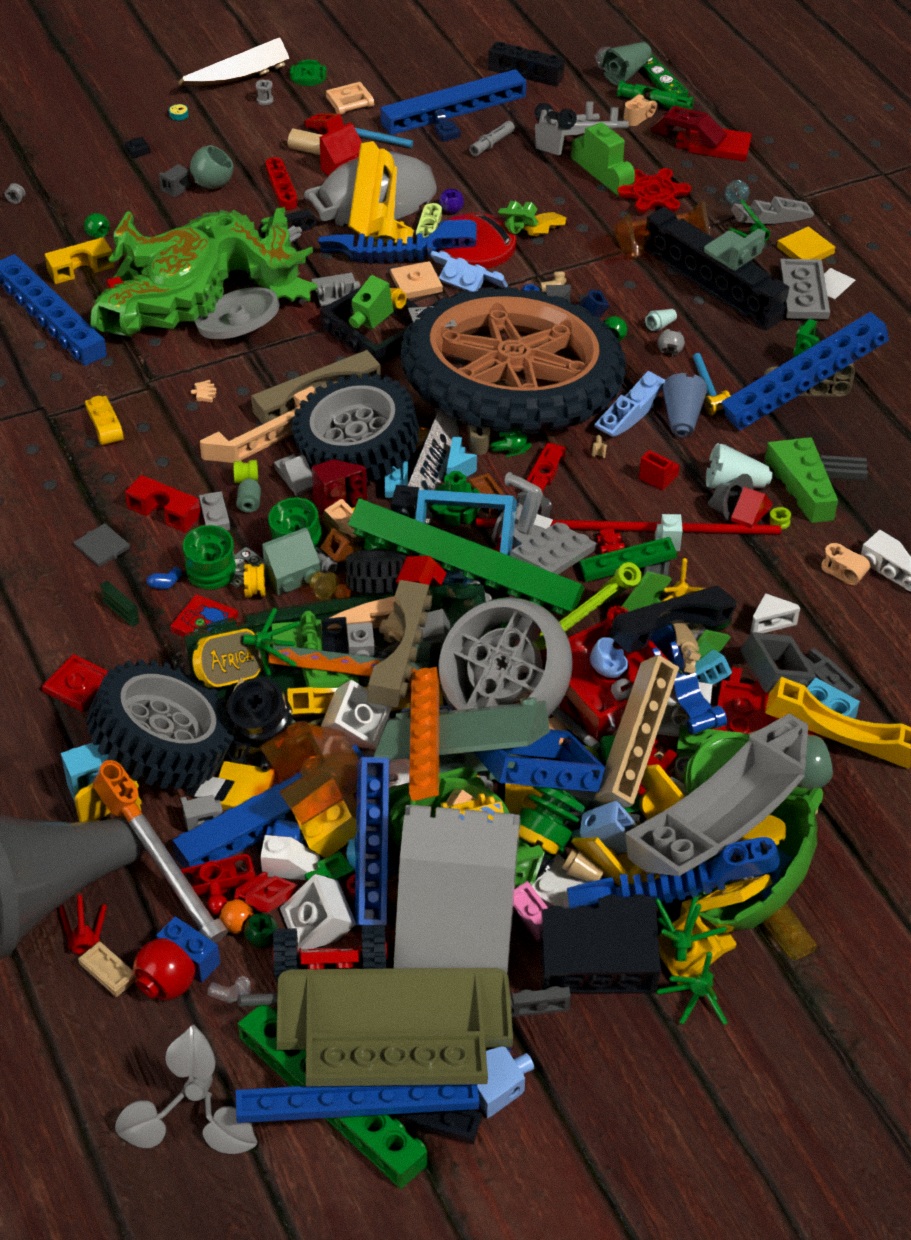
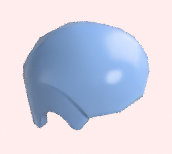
(607, 659)

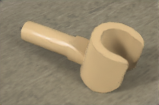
(599, 448)

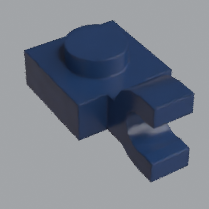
(445, 129)

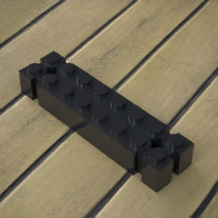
(745, 289)

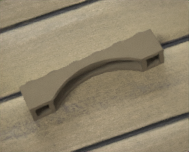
(280, 398)
(389, 676)

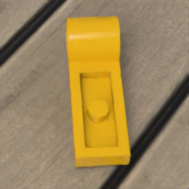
(104, 420)

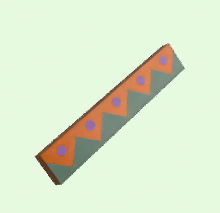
(330, 661)

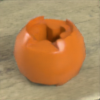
(235, 915)

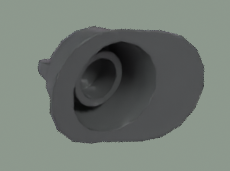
(727, 495)

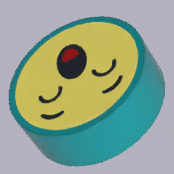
(178, 112)

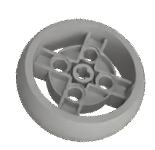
(467, 644)

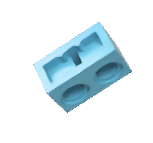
(834, 698)

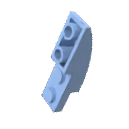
(631, 408)

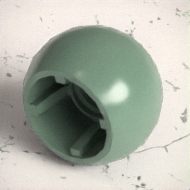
(211, 167)
(818, 764)

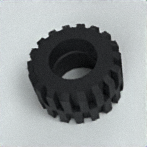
(374, 570)

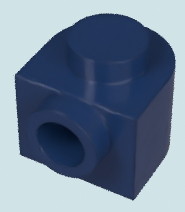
(595, 303)

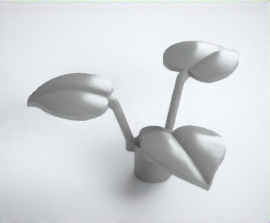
(191, 1057)

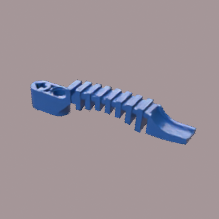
(447, 235)
(691, 882)

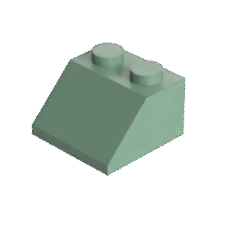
(290, 561)

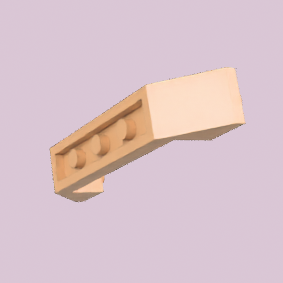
(218, 448)

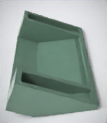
(472, 729)

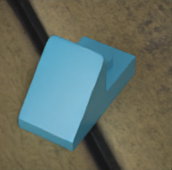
(459, 460)

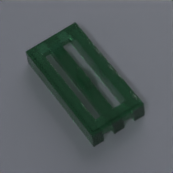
(119, 603)

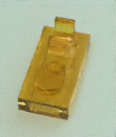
(790, 933)

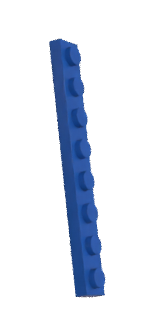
(348, 1101)

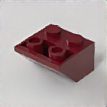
(338, 481)

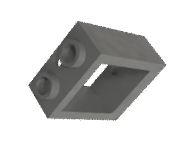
(763, 648)

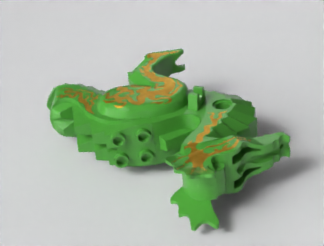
(184, 269)

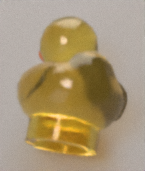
(326, 584)

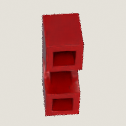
(179, 508)

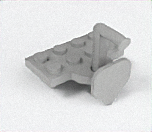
(548, 548)

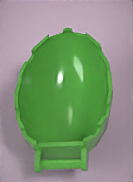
(800, 843)

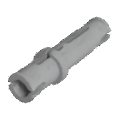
(486, 141)

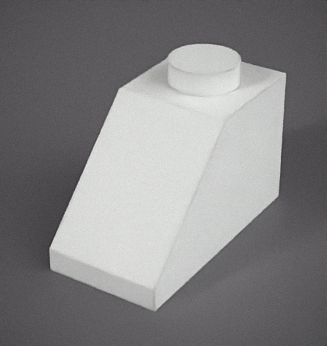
(287, 858)

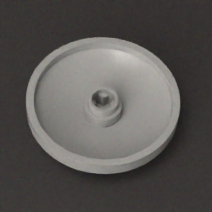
(239, 313)

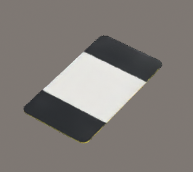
(215, 786)

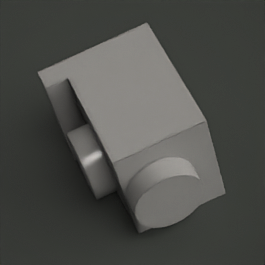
(200, 810)

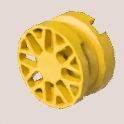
(254, 580)

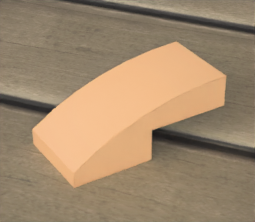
(339, 515)

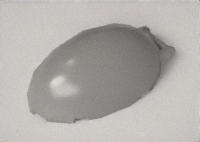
(413, 187)

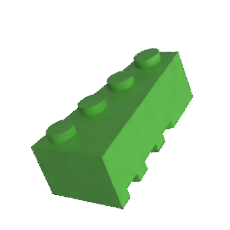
(804, 475)

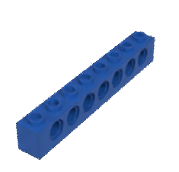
(51, 311)
(805, 371)

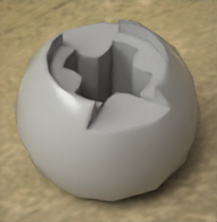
(671, 342)

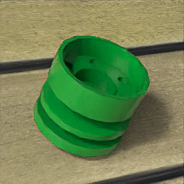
(294, 515)
(209, 557)
(551, 814)

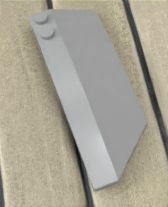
(725, 804)

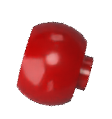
(163, 969)

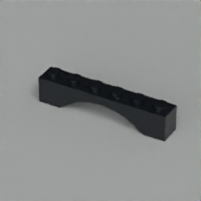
(706, 607)

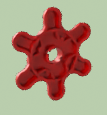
(654, 191)

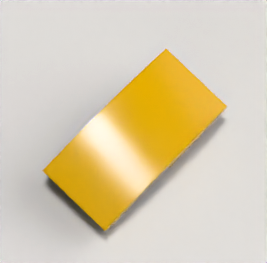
(545, 221)

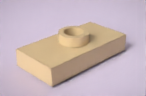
(107, 969)

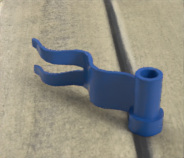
(691, 700)

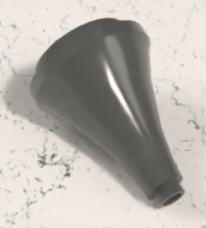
(50, 863)

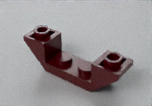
(709, 131)

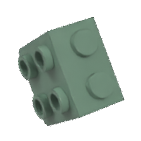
(735, 250)

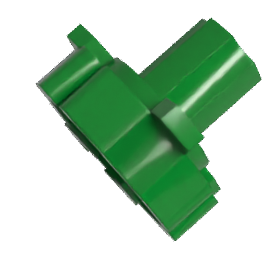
(455, 483)

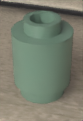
(248, 495)

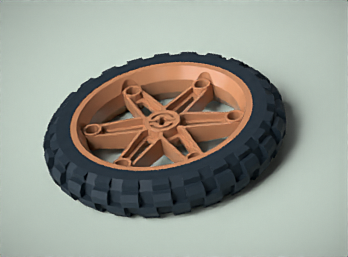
(553, 325)

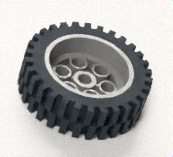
(358, 423)
(160, 724)

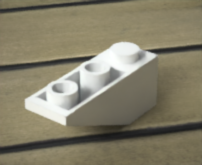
(888, 558)

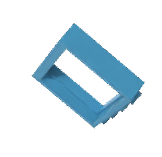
(476, 500)

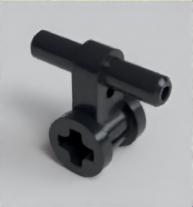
(248, 751)

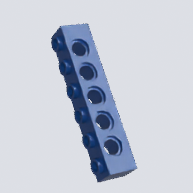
(371, 841)

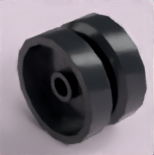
(259, 710)

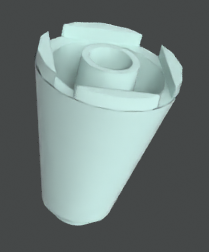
(730, 463)

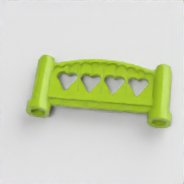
(625, 578)

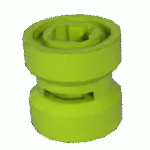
(245, 471)

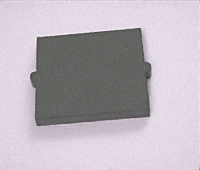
(101, 545)

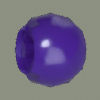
(451, 201)

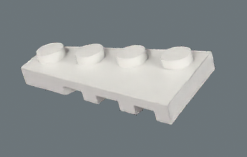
(554, 883)

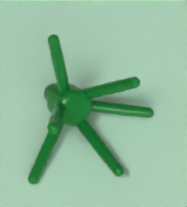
(263, 640)
(683, 938)
(700, 986)

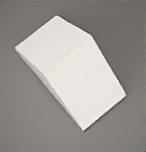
(774, 614)

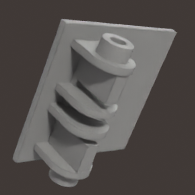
(334, 287)

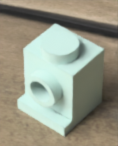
(670, 527)

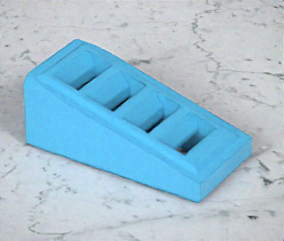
(716, 665)

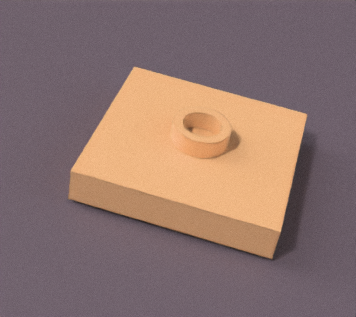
(417, 279)

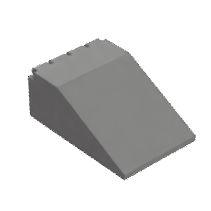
(455, 889)

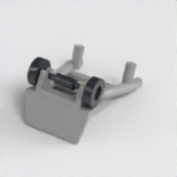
(554, 125)

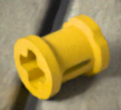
(714, 403)

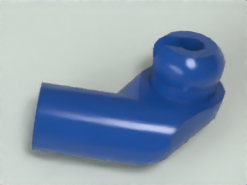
(164, 581)

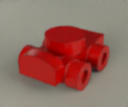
(609, 540)

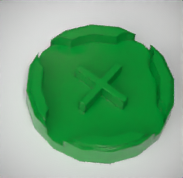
(308, 73)

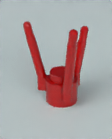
(83, 937)

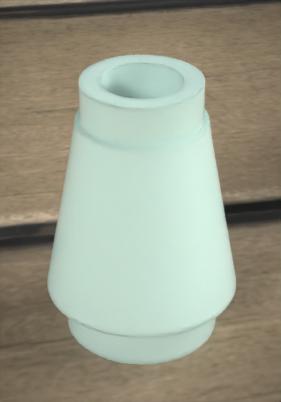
(659, 319)

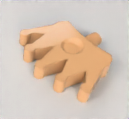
(204, 391)

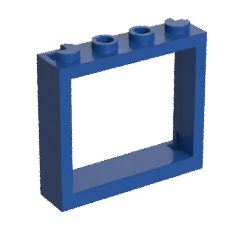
(576, 771)

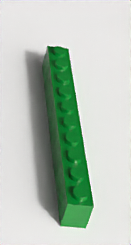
(466, 556)

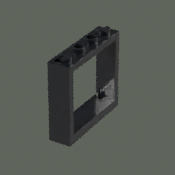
(331, 321)

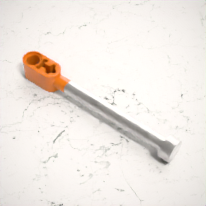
(120, 797)

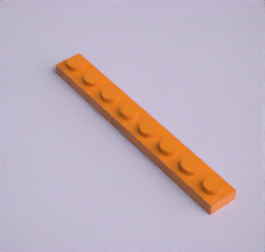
(424, 734)

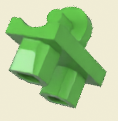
(517, 217)

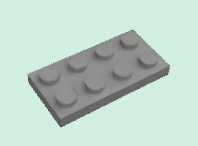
(807, 288)

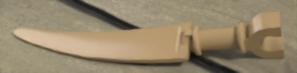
(688, 645)

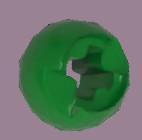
(96, 225)
(617, 326)

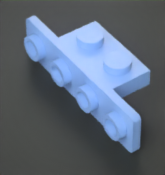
(463, 275)

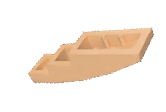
(370, 612)

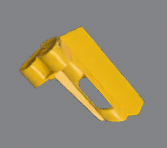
(366, 212)

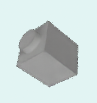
(436, 629)

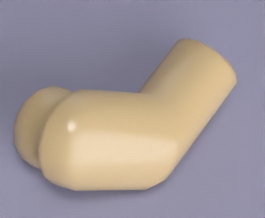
(559, 280)

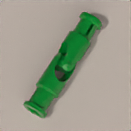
(664, 98)

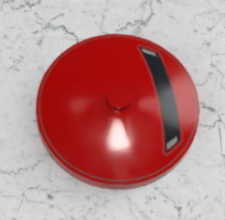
(493, 243)

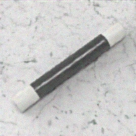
(575, 728)

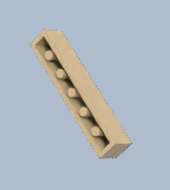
(637, 731)

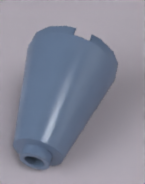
(684, 402)

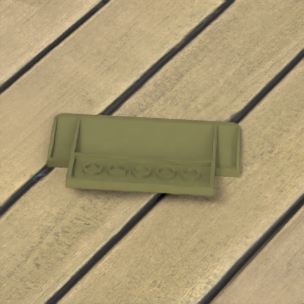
(394, 1024)

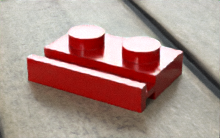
(266, 892)

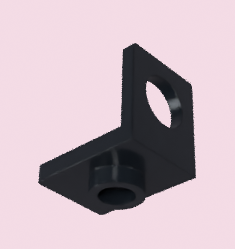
(335, 640)

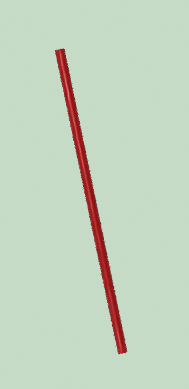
(651, 526)

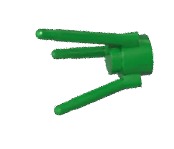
(758, 224)

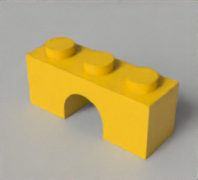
(93, 254)

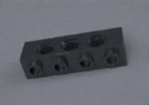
(529, 63)

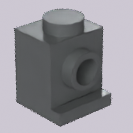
(175, 180)

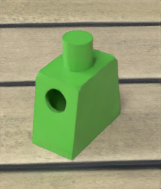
(371, 303)

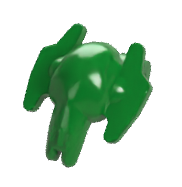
(513, 442)

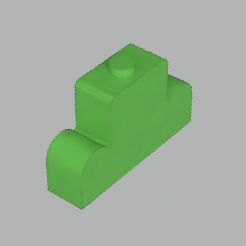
(602, 155)

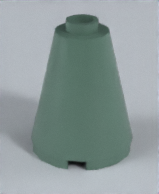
(624, 61)

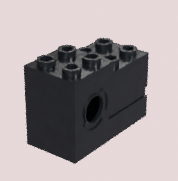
(601, 947)

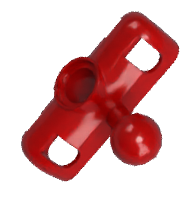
(217, 877)

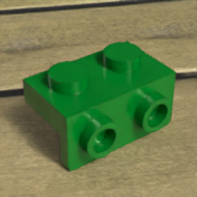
(806, 337)

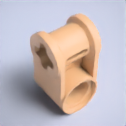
(638, 110)
(846, 565)

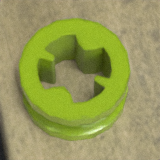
(781, 512)

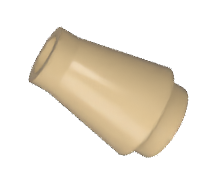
(581, 867)

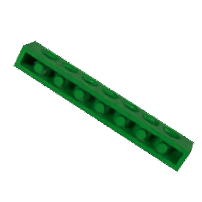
(398, 1165)

